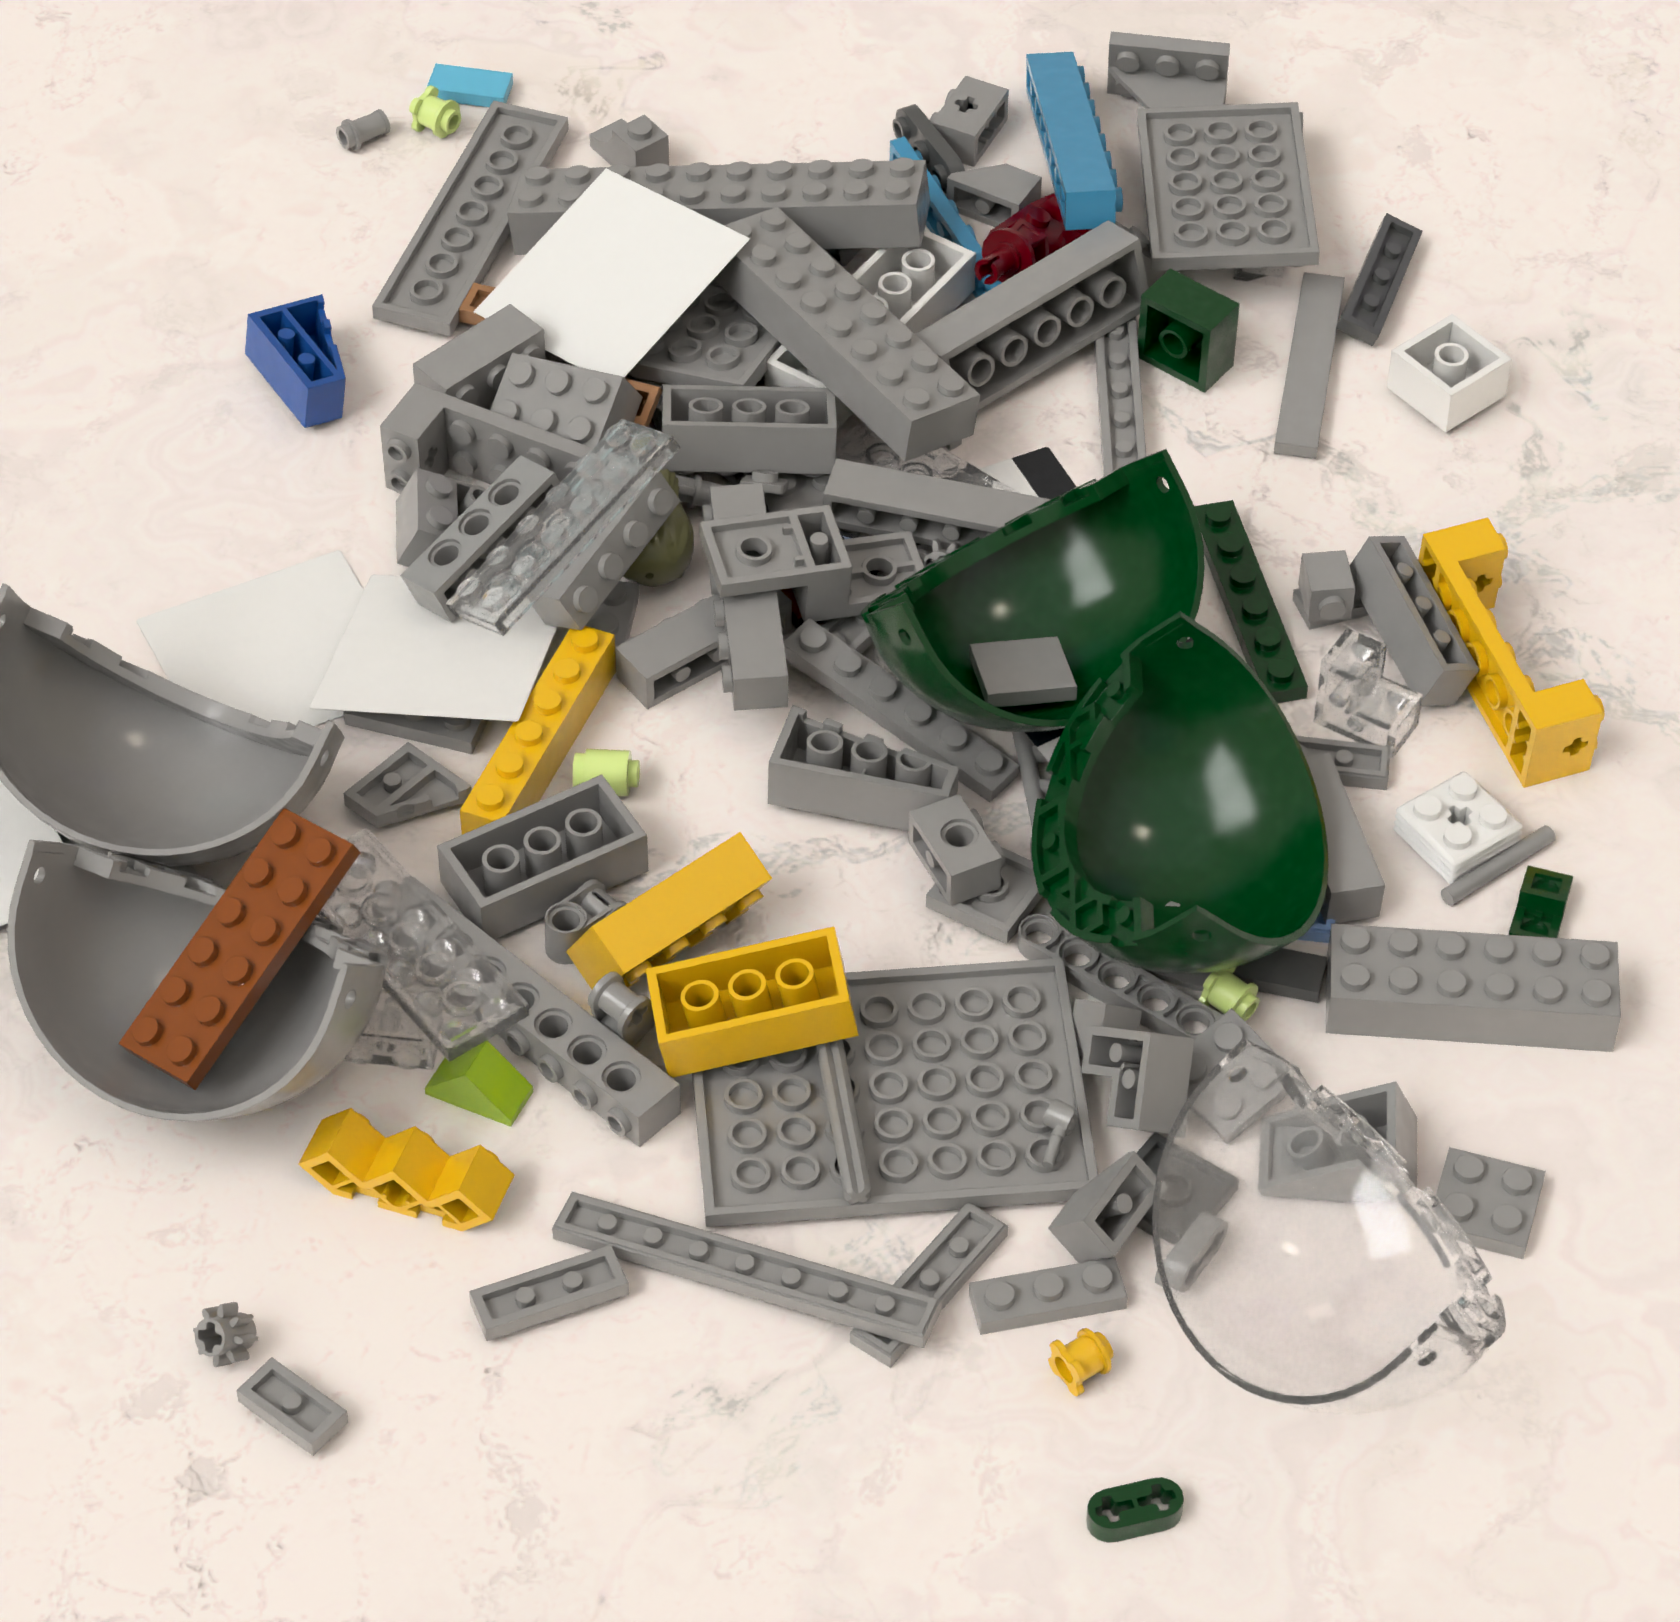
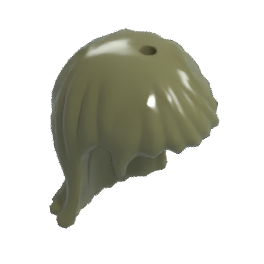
(670, 548)

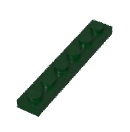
(1249, 602)

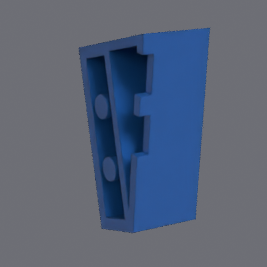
(298, 358)

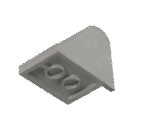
(1168, 70)

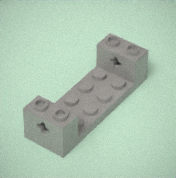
(449, 433)

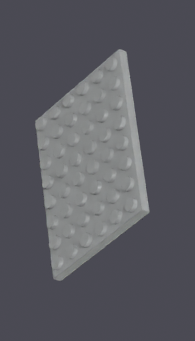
(944, 1096)

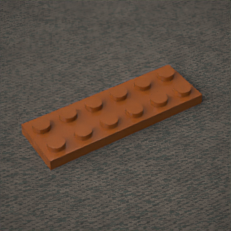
(239, 948)

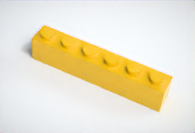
(545, 730)

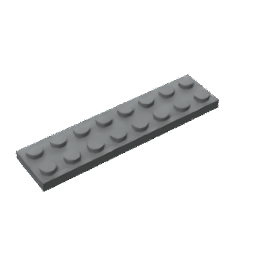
(467, 219)

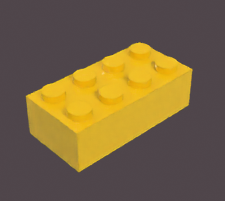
(672, 914)
(751, 1002)

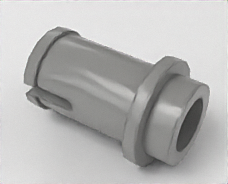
(354, 133)

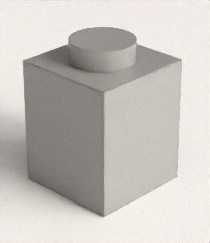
(1326, 586)

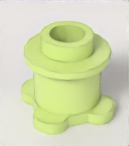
(435, 113)
(1228, 991)

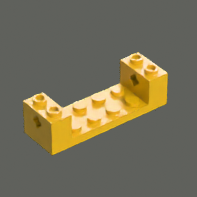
(1540, 731)

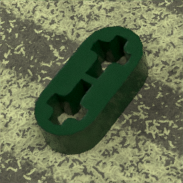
(1134, 1509)

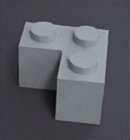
(1147, 1075)

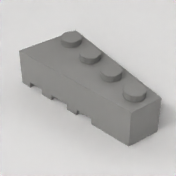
(851, 777)

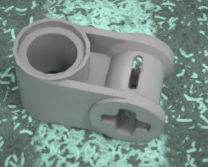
(574, 916)
(621, 1008)

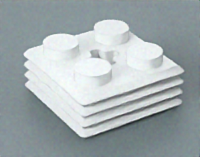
(1456, 826)

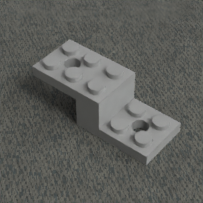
(806, 554)

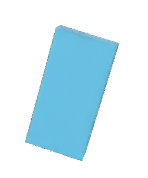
(471, 85)

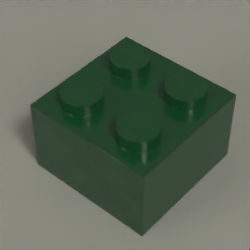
(1187, 330)

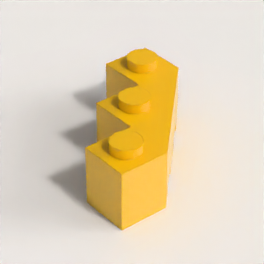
(406, 1171)

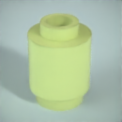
(614, 765)

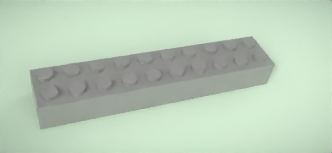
(830, 201)

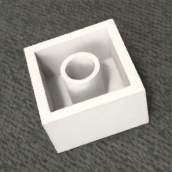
(1448, 372)

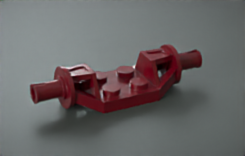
(1024, 240)

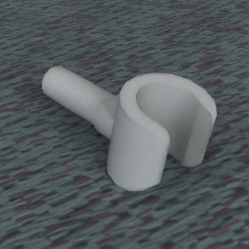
(1061, 1119)

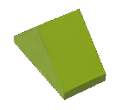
(481, 1084)

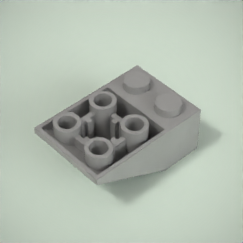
(427, 509)

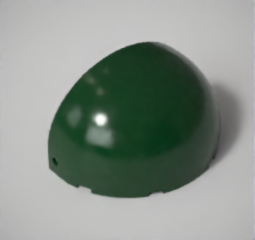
(1079, 567)
(1183, 793)

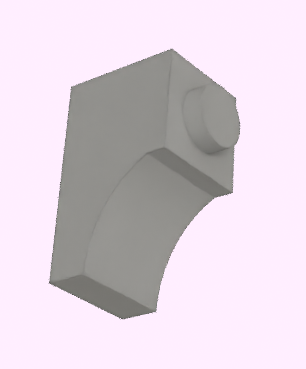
(631, 143)

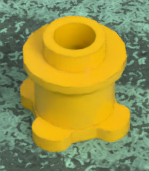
(1081, 1359)

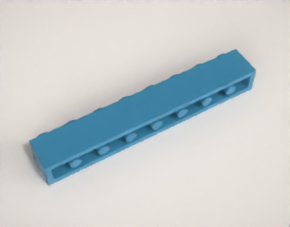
(1072, 141)

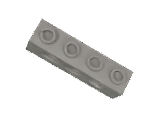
(476, 533)

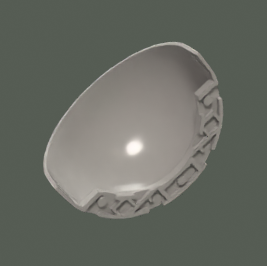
(139, 759)
(101, 938)

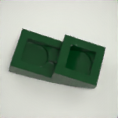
(1541, 903)

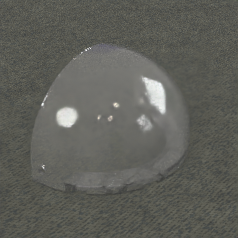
(1309, 1250)

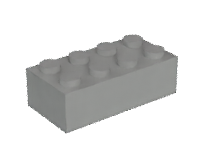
(750, 429)
(540, 855)

